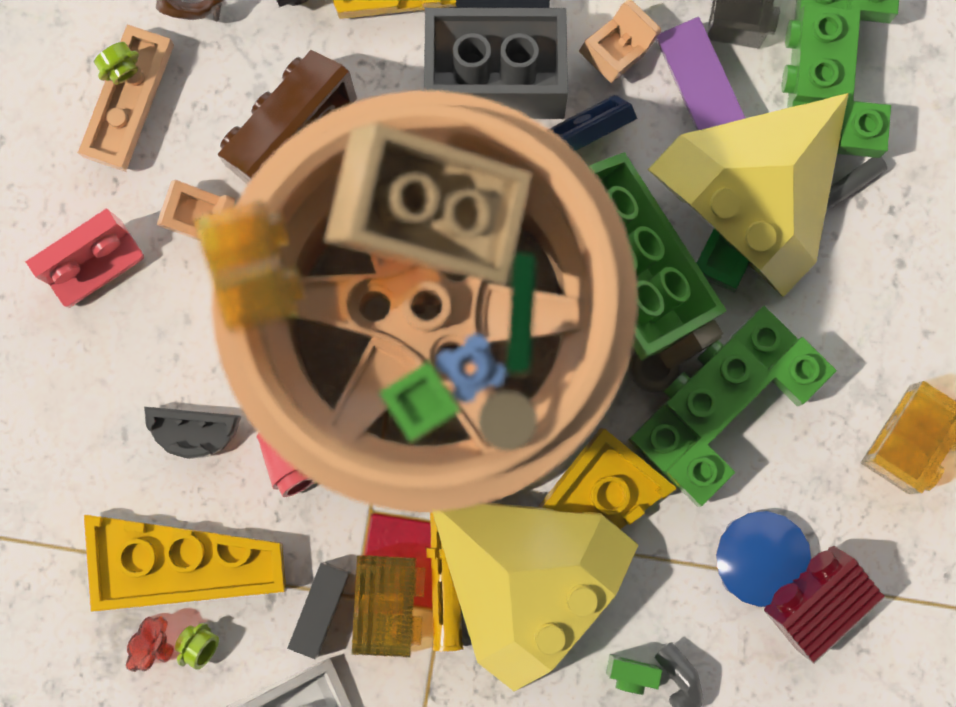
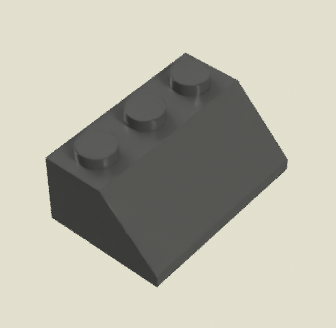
(500, 56)

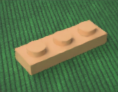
(125, 106)

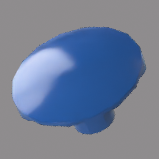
(761, 556)

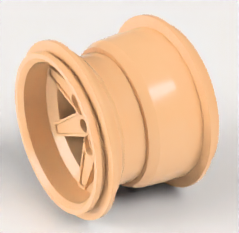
(594, 313)

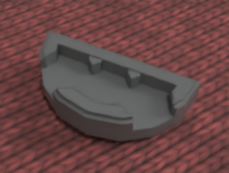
(190, 432)

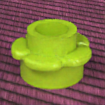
(117, 63)
(196, 646)

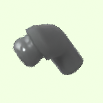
(683, 675)

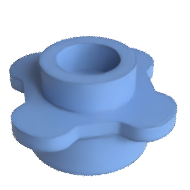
(468, 385)

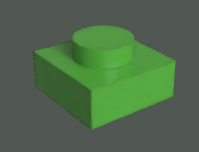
(419, 402)
(633, 674)

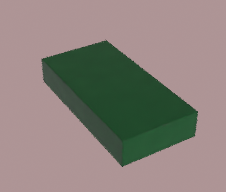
(521, 315)

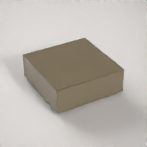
(691, 344)

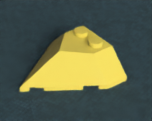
(762, 183)
(530, 581)

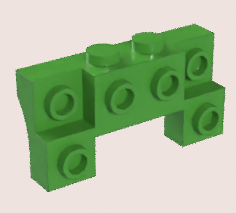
(825, 66)
(717, 392)

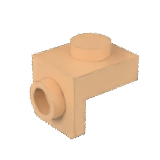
(621, 41)
(187, 203)

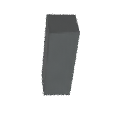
(319, 610)

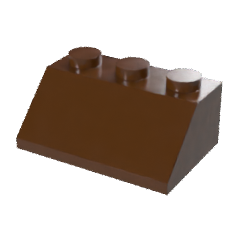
(307, 93)

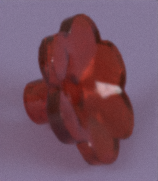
(148, 645)

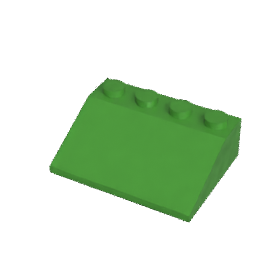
(670, 286)

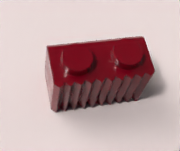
(823, 603)

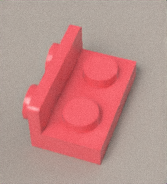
(86, 258)

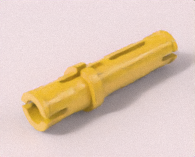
(445, 602)

